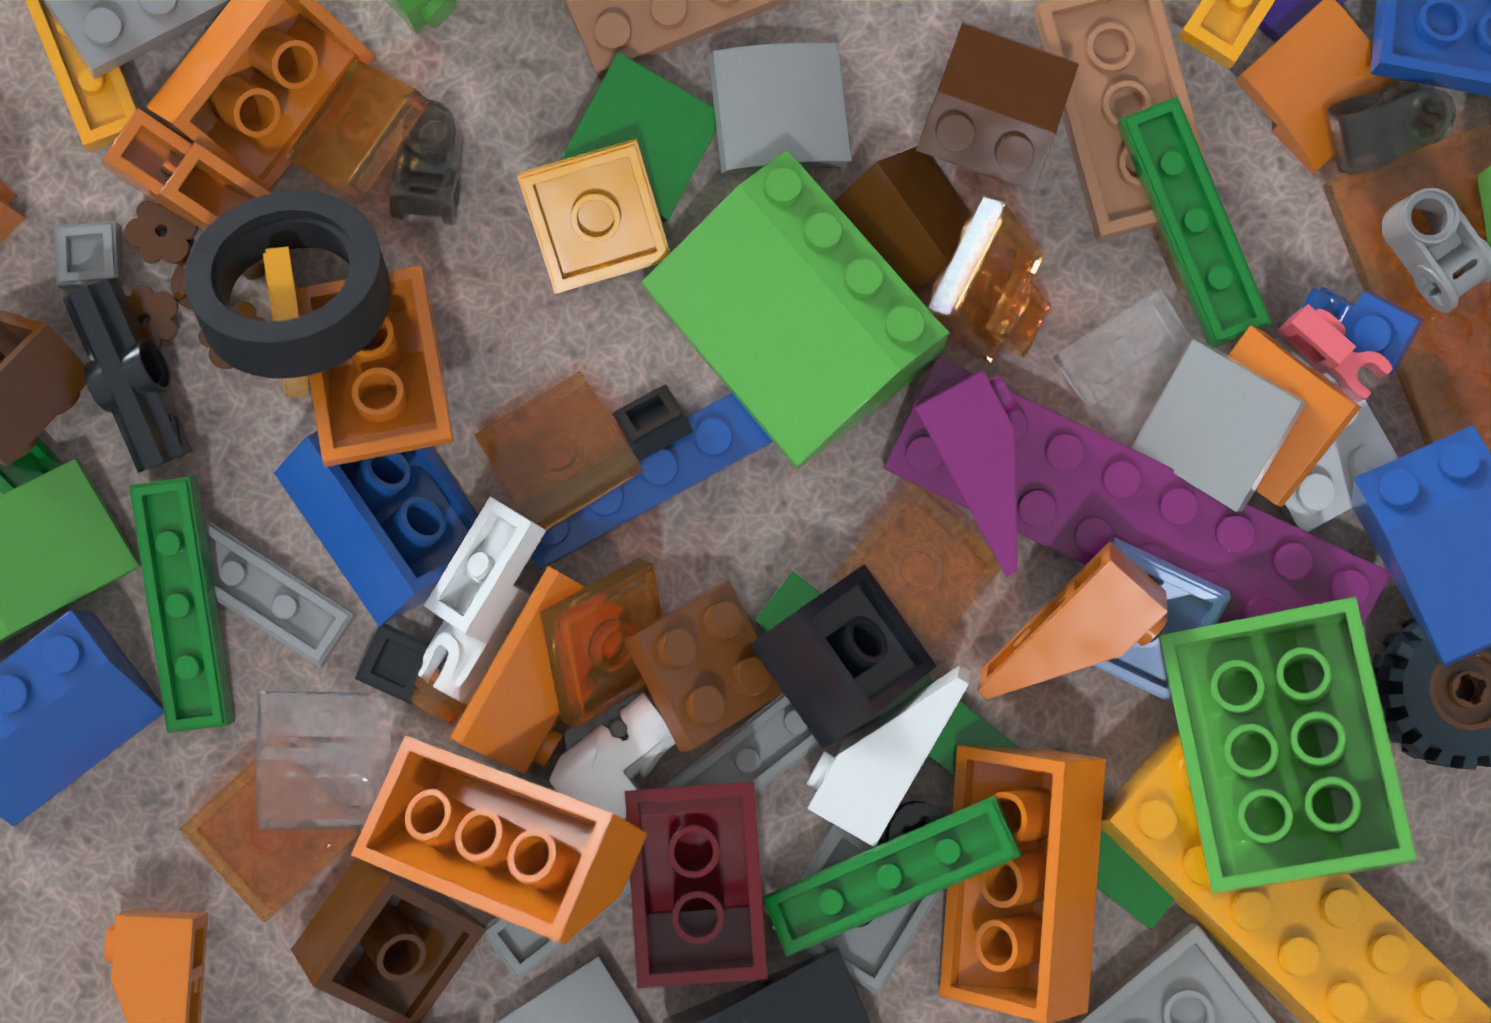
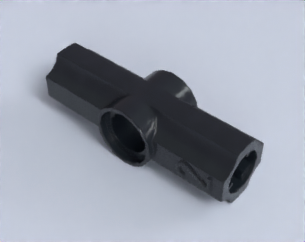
(127, 374)

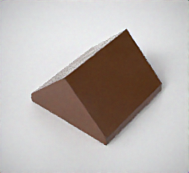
(907, 215)

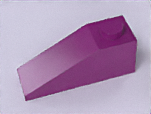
(978, 448)

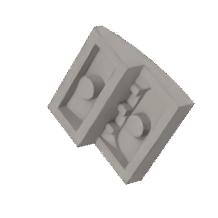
(778, 102)

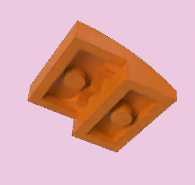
(1306, 73)
(1319, 423)

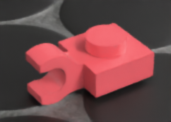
(1322, 344)

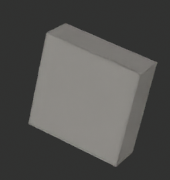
(87, 254)

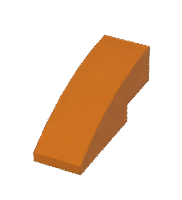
(176, 172)

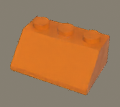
(257, 82)
(517, 701)

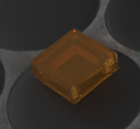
(1018, 315)

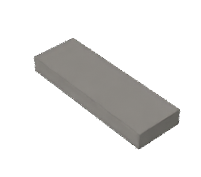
(275, 597)

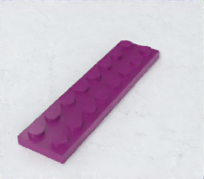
(1087, 489)

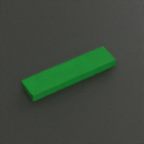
(1193, 222)
(182, 604)
(892, 875)

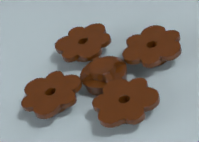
(174, 249)

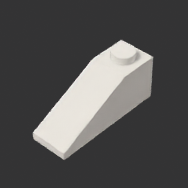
(880, 761)

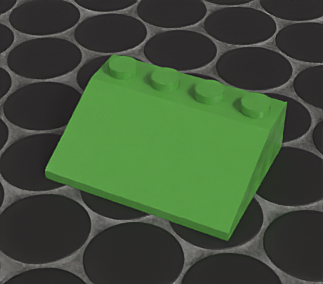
(795, 310)
(1287, 747)

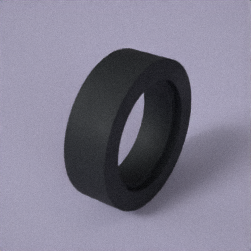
(303, 343)

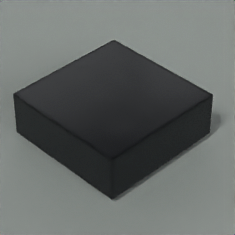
(652, 422)
(393, 662)

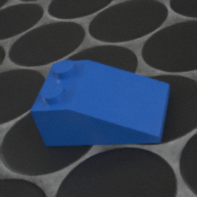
(1435, 537)

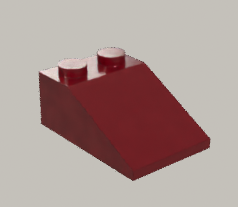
(697, 885)

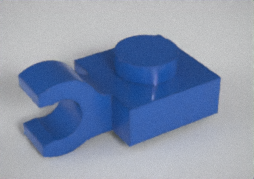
(1371, 322)

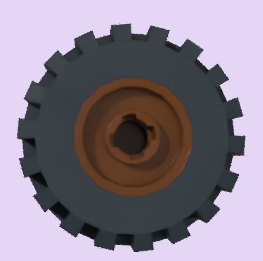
(1434, 708)

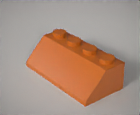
(498, 841)
(1026, 928)

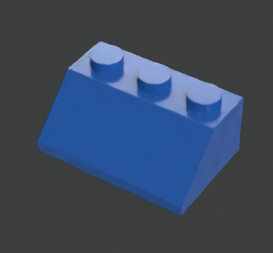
(382, 521)
(65, 709)

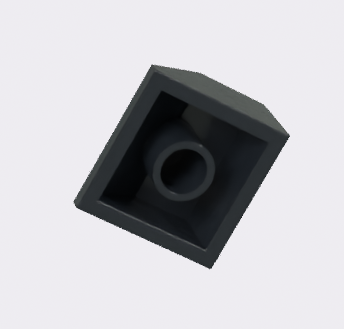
(843, 656)

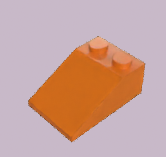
(392, 389)

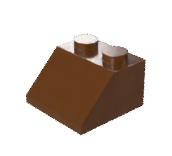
(998, 107)
(36, 382)
(386, 943)

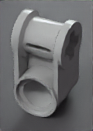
(1441, 252)

